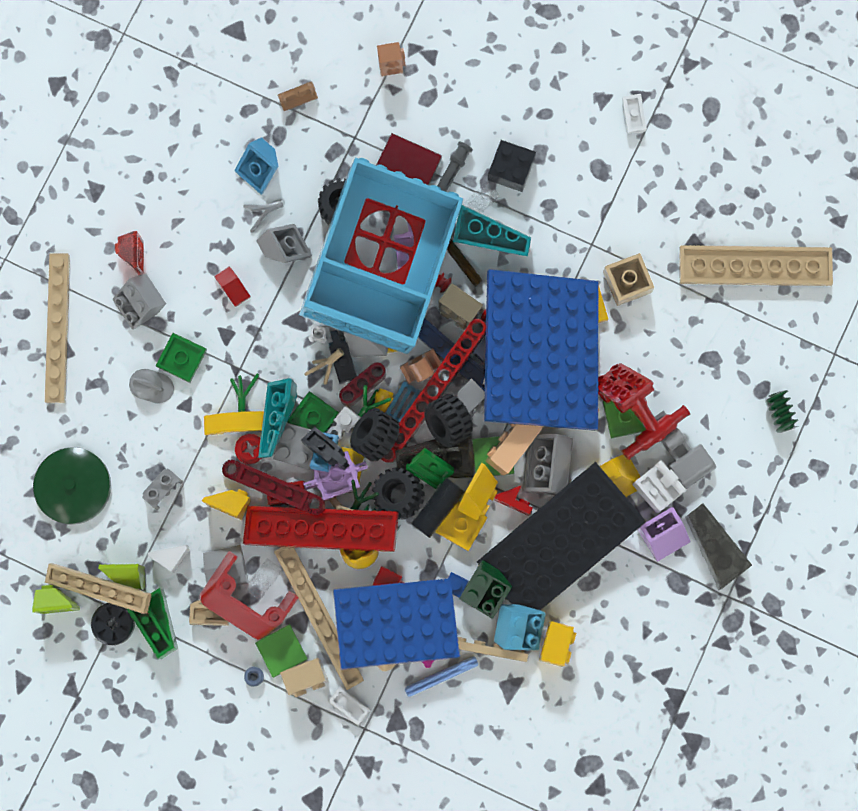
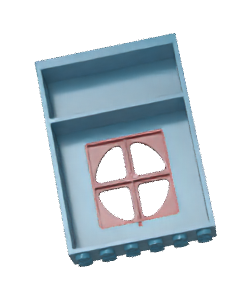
(361, 298)

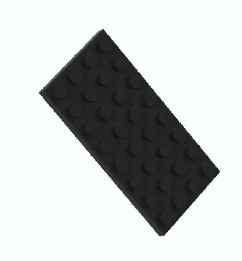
(564, 538)

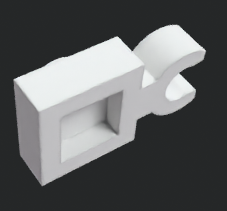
(345, 421)

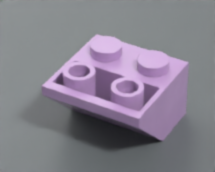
(664, 534)

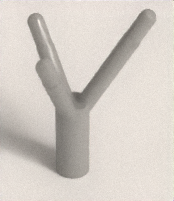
(269, 207)

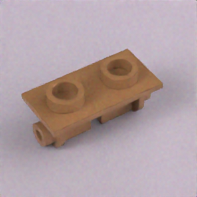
(297, 96)

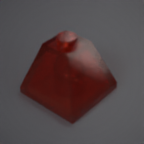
(131, 251)

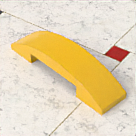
(233, 422)

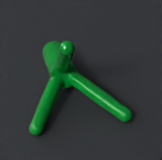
(242, 396)
(367, 405)

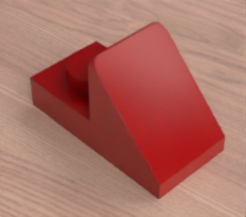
(508, 499)

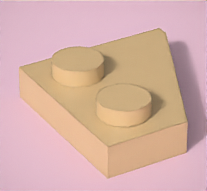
(203, 616)

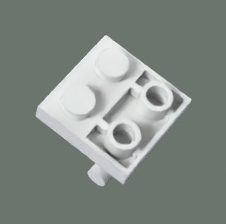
(659, 487)

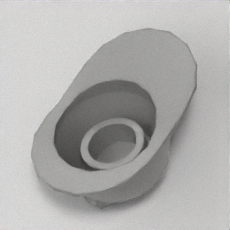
(151, 386)

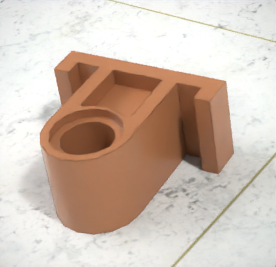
(421, 366)

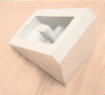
(170, 557)

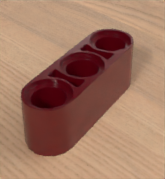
(367, 376)

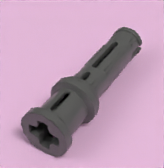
(456, 161)

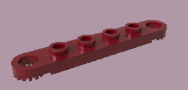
(273, 487)

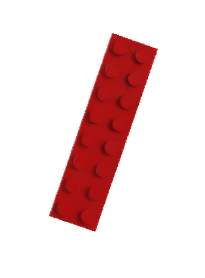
(329, 530)

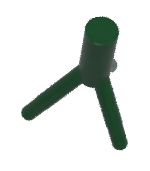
(359, 500)

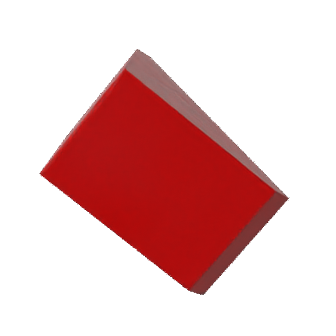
(232, 286)

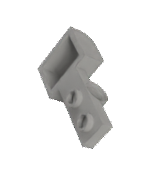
(689, 463)

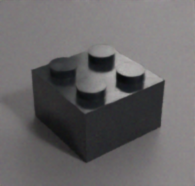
(511, 165)

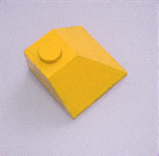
(622, 473)
(229, 502)

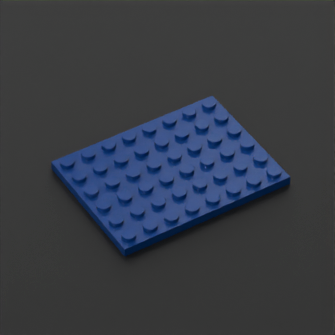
(541, 350)

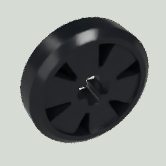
(105, 633)

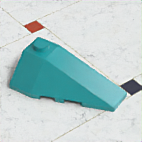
(278, 408)

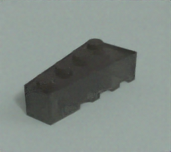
(716, 546)

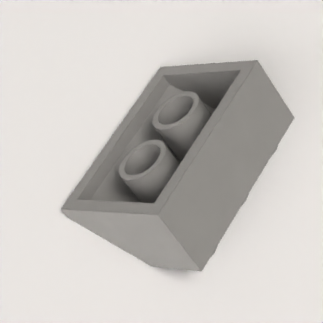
(547, 464)

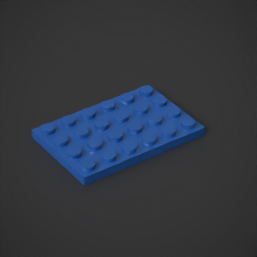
(396, 623)

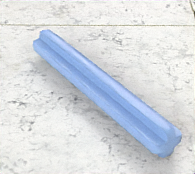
(441, 676)

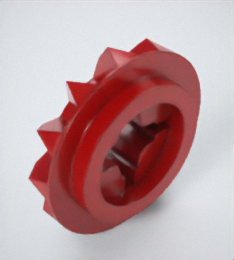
(241, 446)

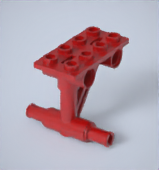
(627, 392)

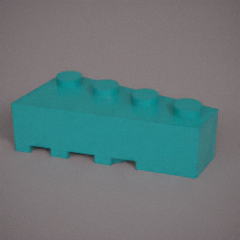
(485, 232)

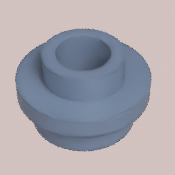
(247, 676)

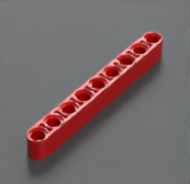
(435, 381)

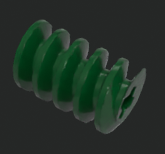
(782, 411)

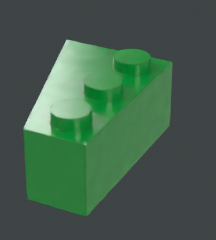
(157, 625)

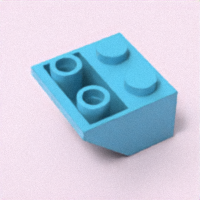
(519, 627)

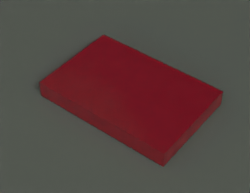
(409, 159)

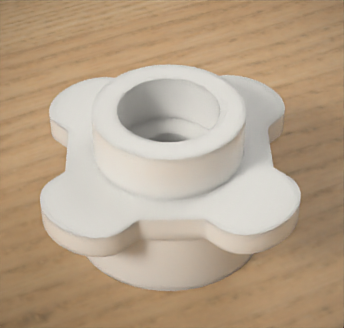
(318, 328)

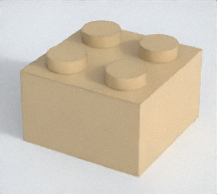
(628, 279)
(304, 677)

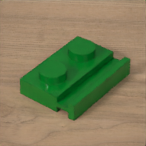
(430, 468)

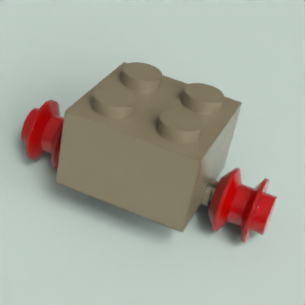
(458, 304)

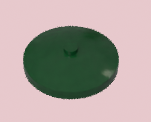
(72, 486)

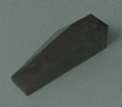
(458, 456)

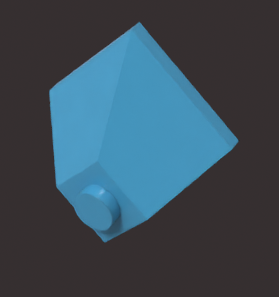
(258, 164)

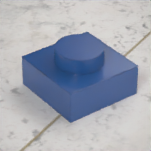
(458, 584)

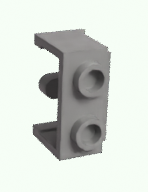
(160, 487)

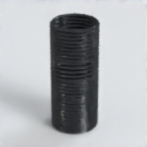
(438, 507)

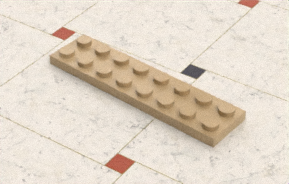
(756, 265)

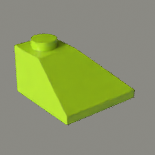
(126, 574)
(52, 600)

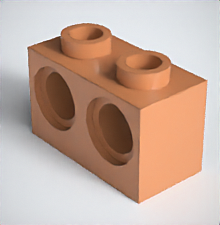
(391, 59)

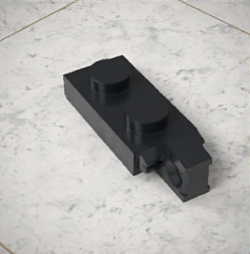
(344, 365)
(325, 448)

